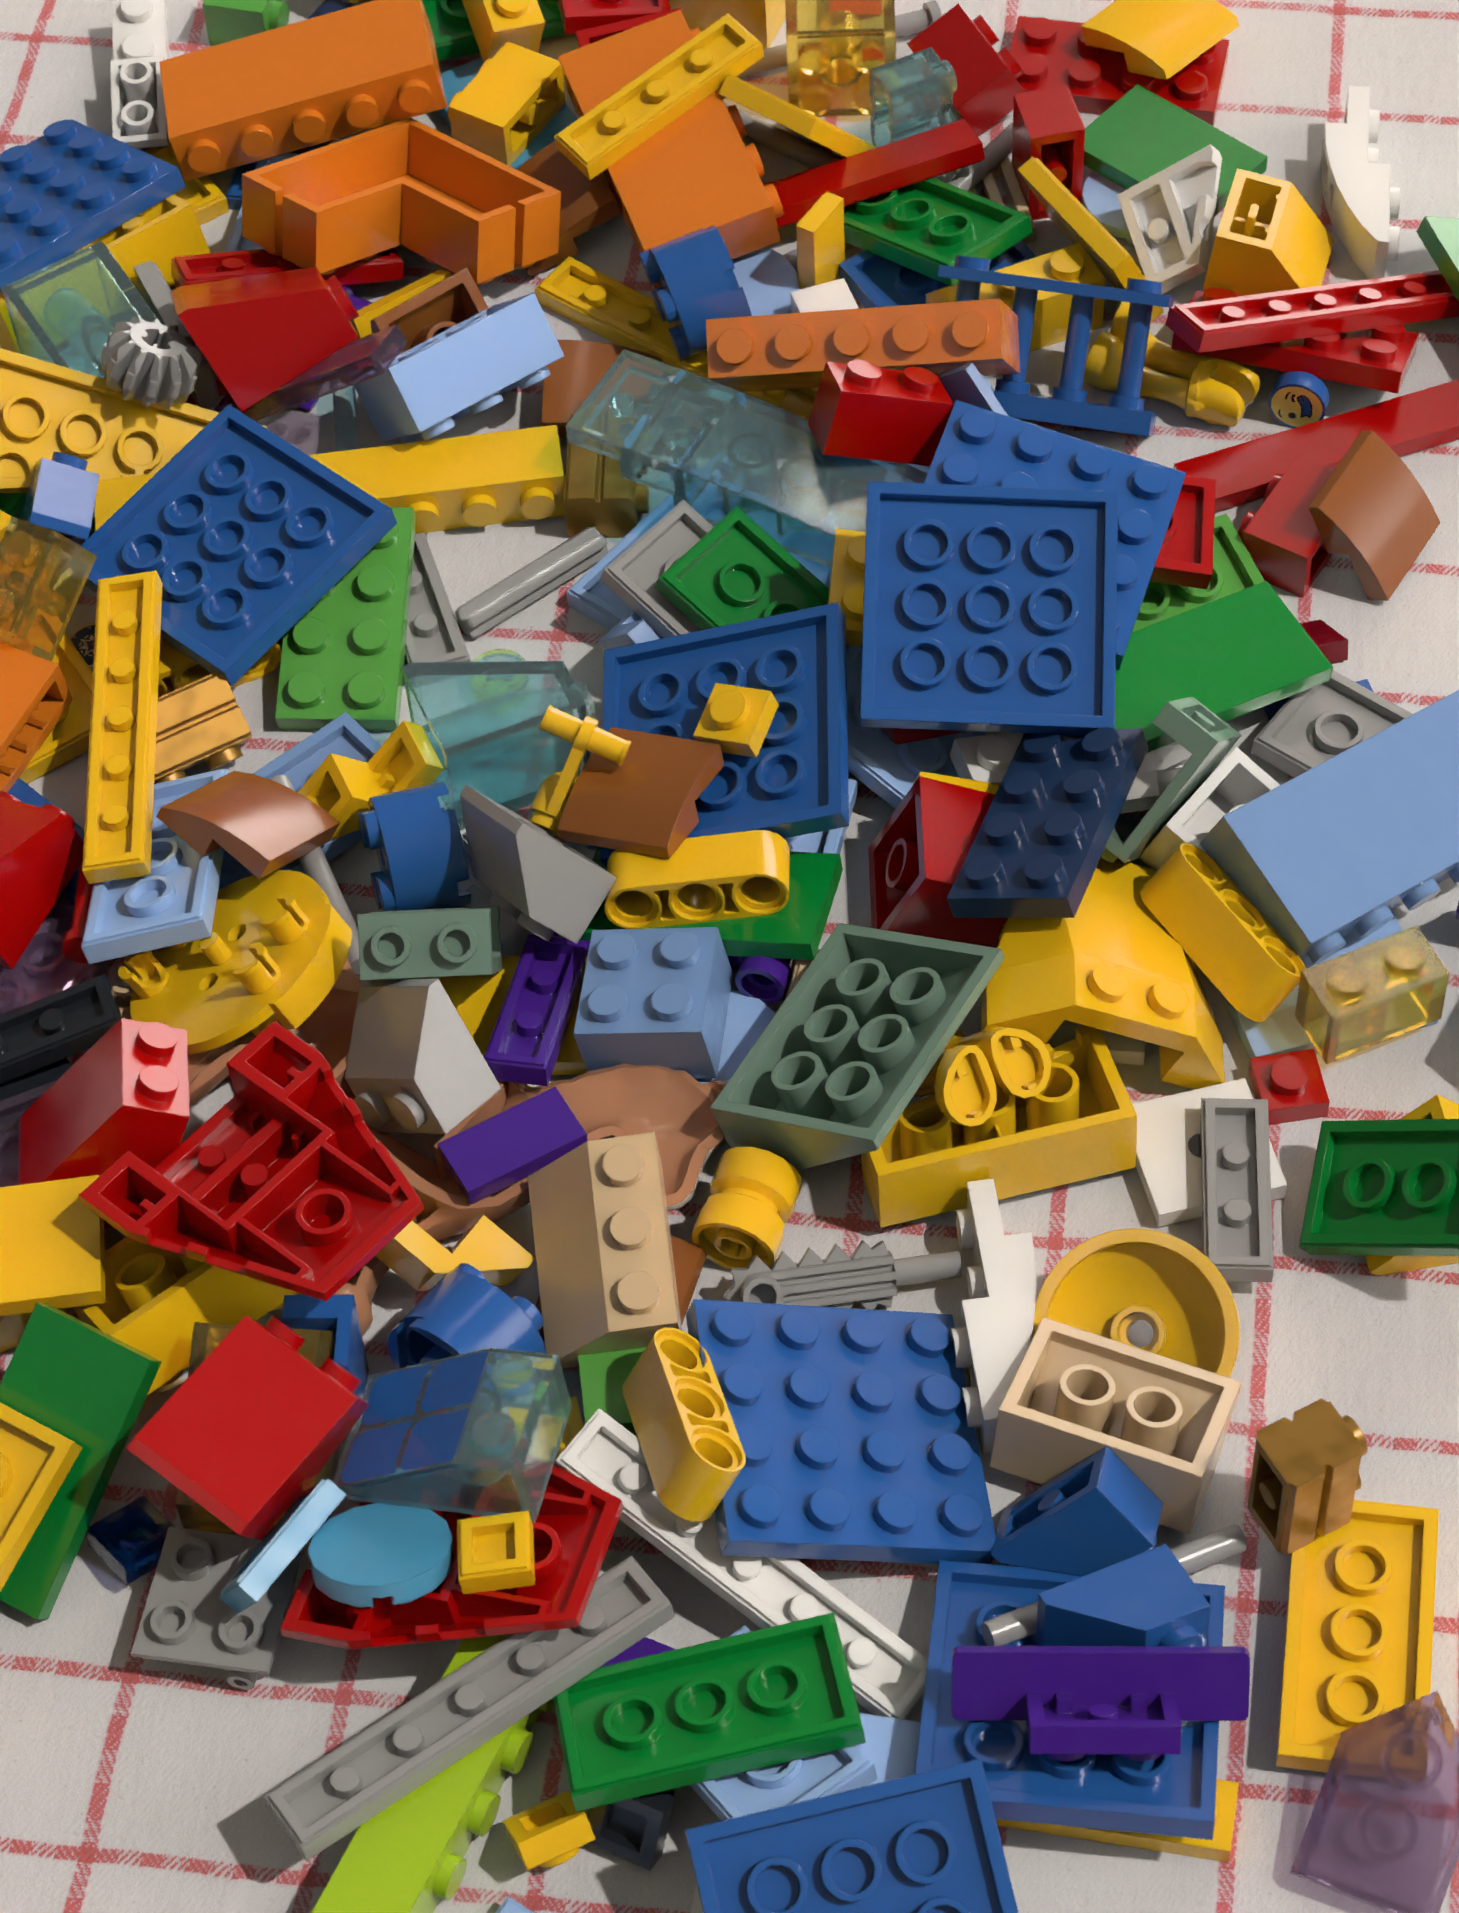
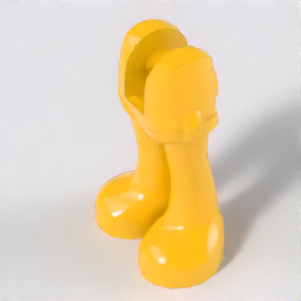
(1206, 387)
(972, 1064)

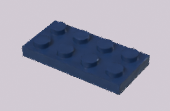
(1048, 825)

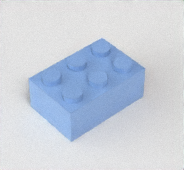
(461, 371)

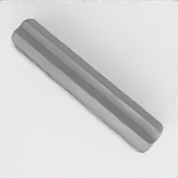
(531, 582)

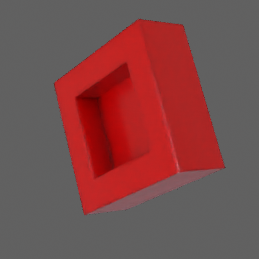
(1291, 1085)

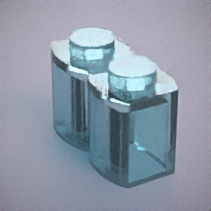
(911, 96)

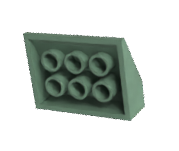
(852, 1044)

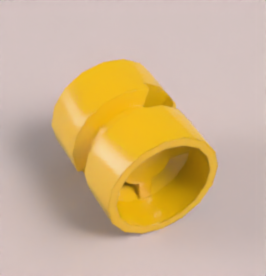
(747, 1207)

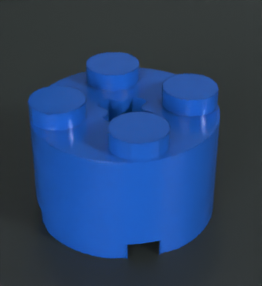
(694, 286)
(416, 850)
(462, 1317)

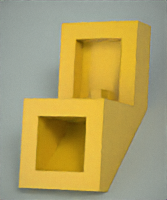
(345, 784)
(425, 1261)

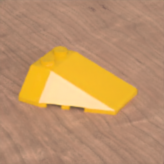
(1108, 972)

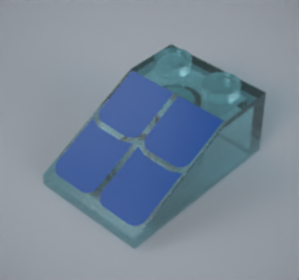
(459, 1434)

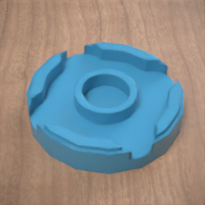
(381, 1554)

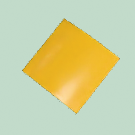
(1159, 34)

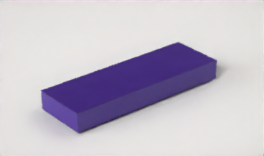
(537, 1010)

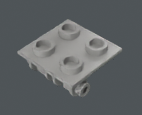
(190, 1622)

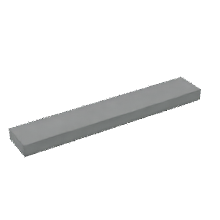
(463, 1712)

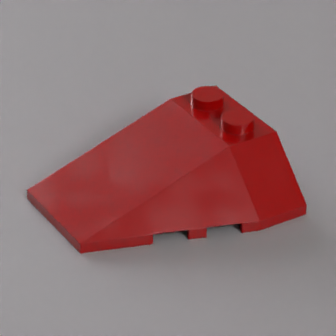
(272, 1182)
(568, 1554)

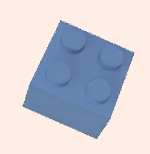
(654, 999)

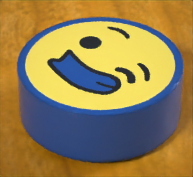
(1298, 399)

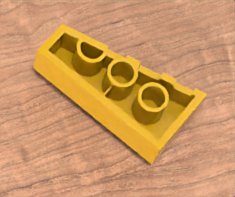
(1061, 1136)

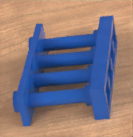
(1068, 400)

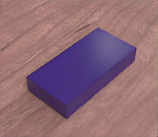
(511, 1145)

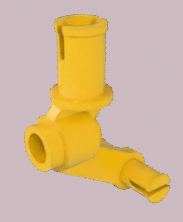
(556, 788)

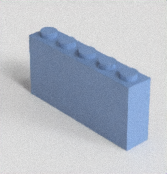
(1351, 835)

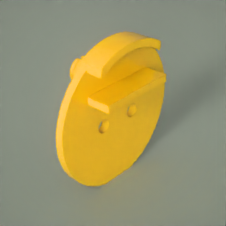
(273, 972)

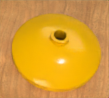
(1151, 1279)

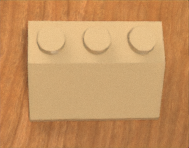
(603, 1248)
(1094, 1393)

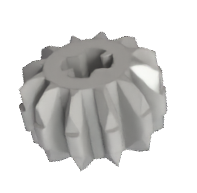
(150, 362)

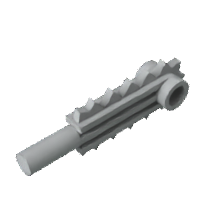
(839, 1279)

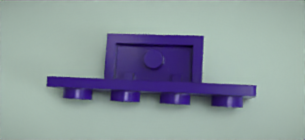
(1101, 1695)

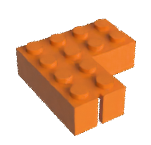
(404, 190)

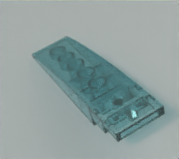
(726, 453)

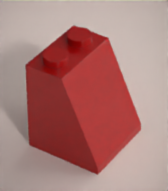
(266, 327)
(919, 859)
(36, 864)
(113, 1100)
(251, 1426)

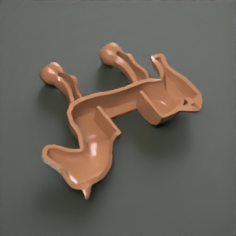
(604, 1101)

